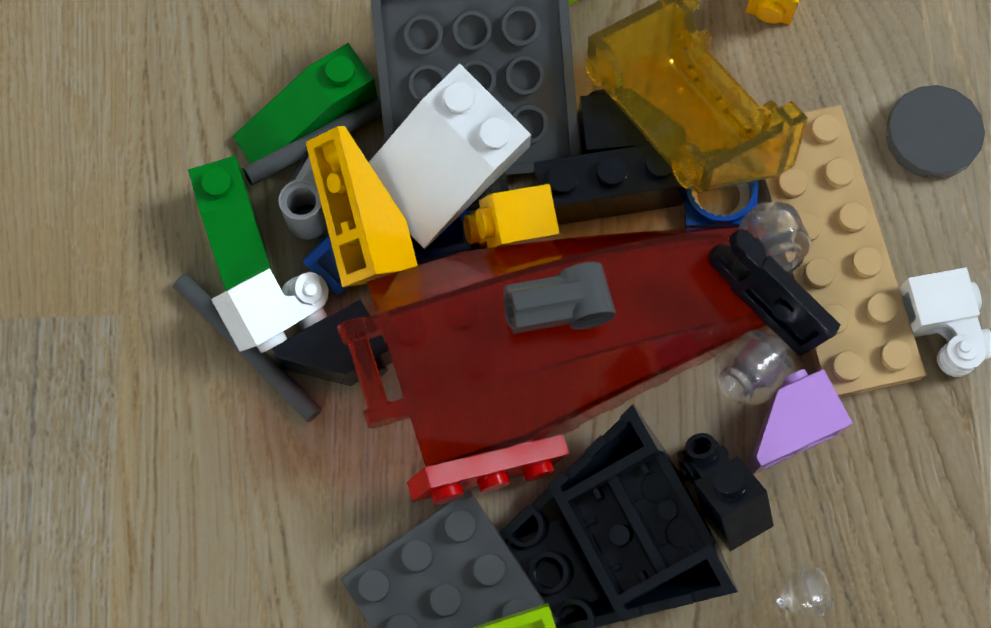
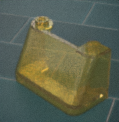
(689, 103)

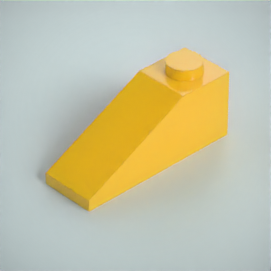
(361, 217)

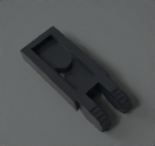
(772, 293)

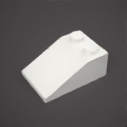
(448, 154)

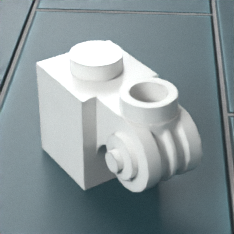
(949, 306)
(260, 311)

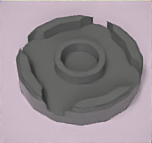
(935, 131)

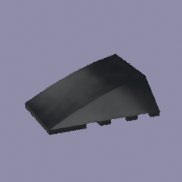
(618, 534)

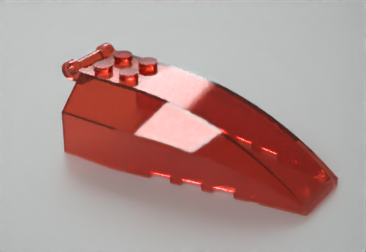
(487, 389)

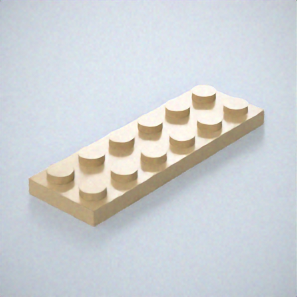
(847, 262)

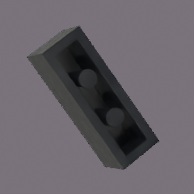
(609, 183)

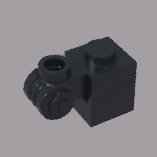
(727, 491)

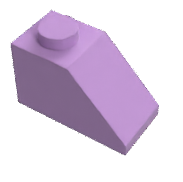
(798, 418)

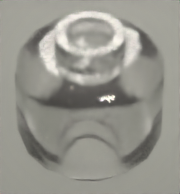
(780, 231)
(753, 367)

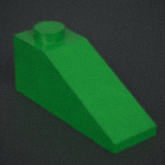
(308, 102)
(230, 220)

